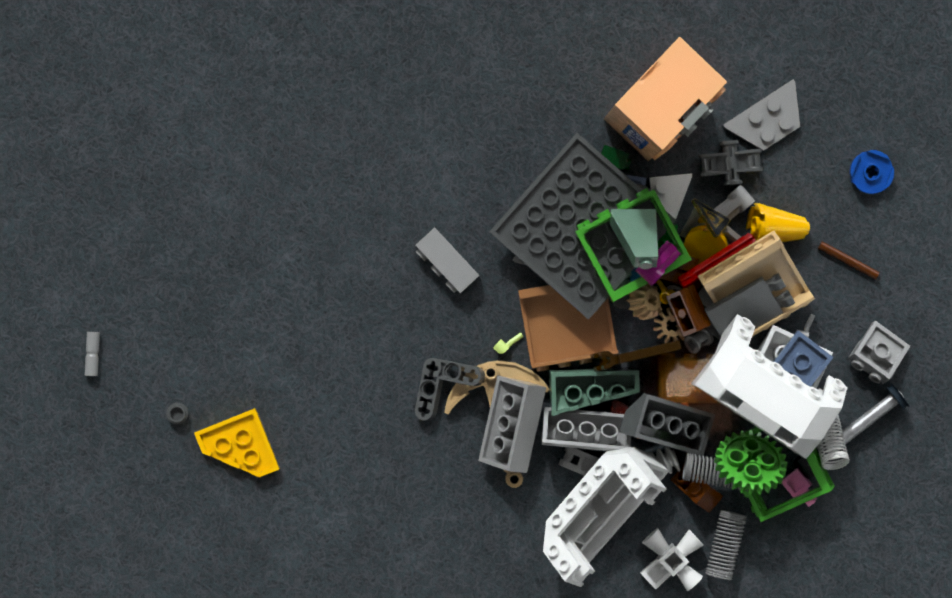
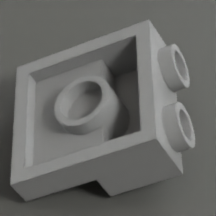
(878, 353)

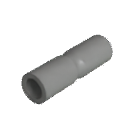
(92, 350)

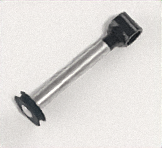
(893, 399)

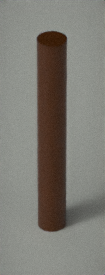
(848, 260)

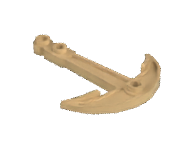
(501, 368)

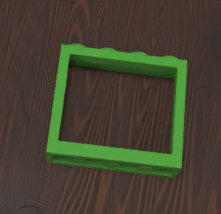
(604, 217)
(821, 474)

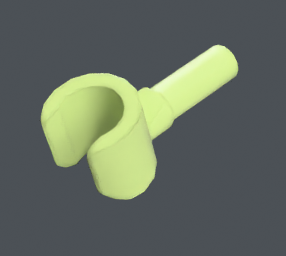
(501, 347)

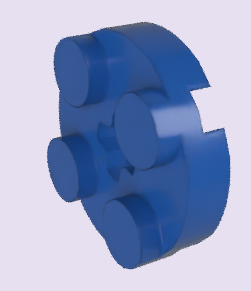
(882, 165)

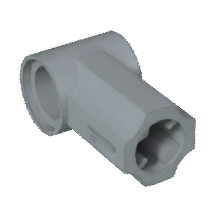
(736, 202)

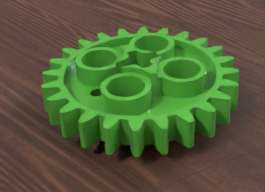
(744, 454)

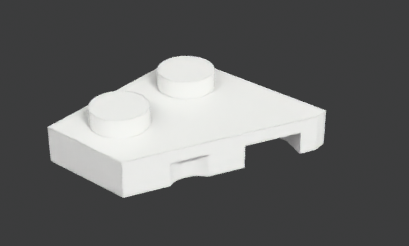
(671, 191)

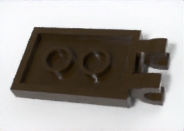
(607, 359)

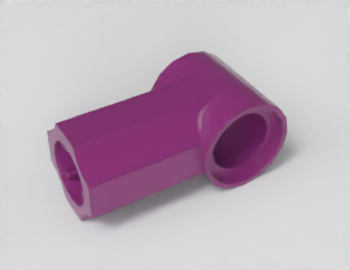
(666, 256)

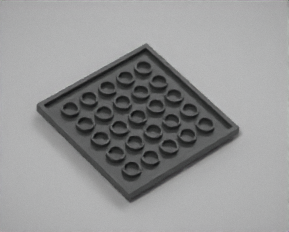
(547, 214)

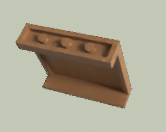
(560, 332)

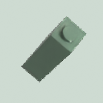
(637, 234)

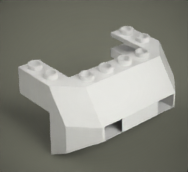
(767, 393)
(599, 509)

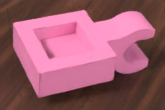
(797, 483)

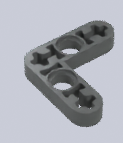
(442, 374)

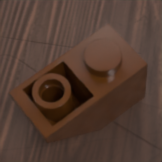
(702, 494)

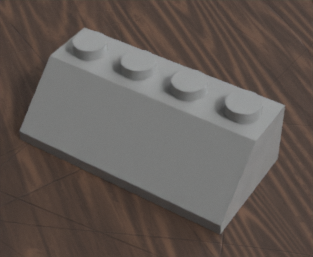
(512, 424)
(584, 430)

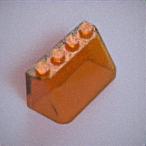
(676, 375)

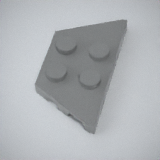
(769, 118)

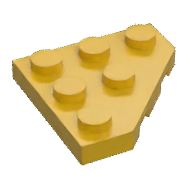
(240, 443)

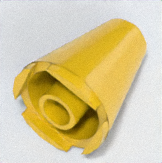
(765, 219)

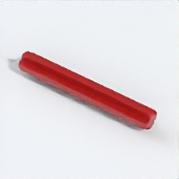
(692, 275)

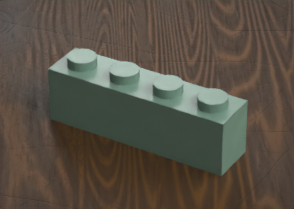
(587, 387)

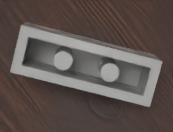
(446, 261)

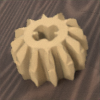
(645, 302)
(663, 323)

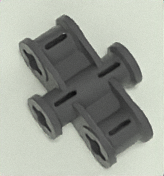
(722, 162)

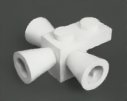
(671, 560)

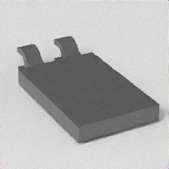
(752, 302)

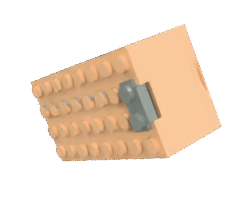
(667, 101)

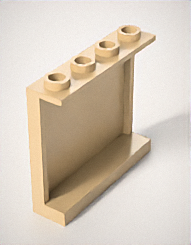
(758, 260)

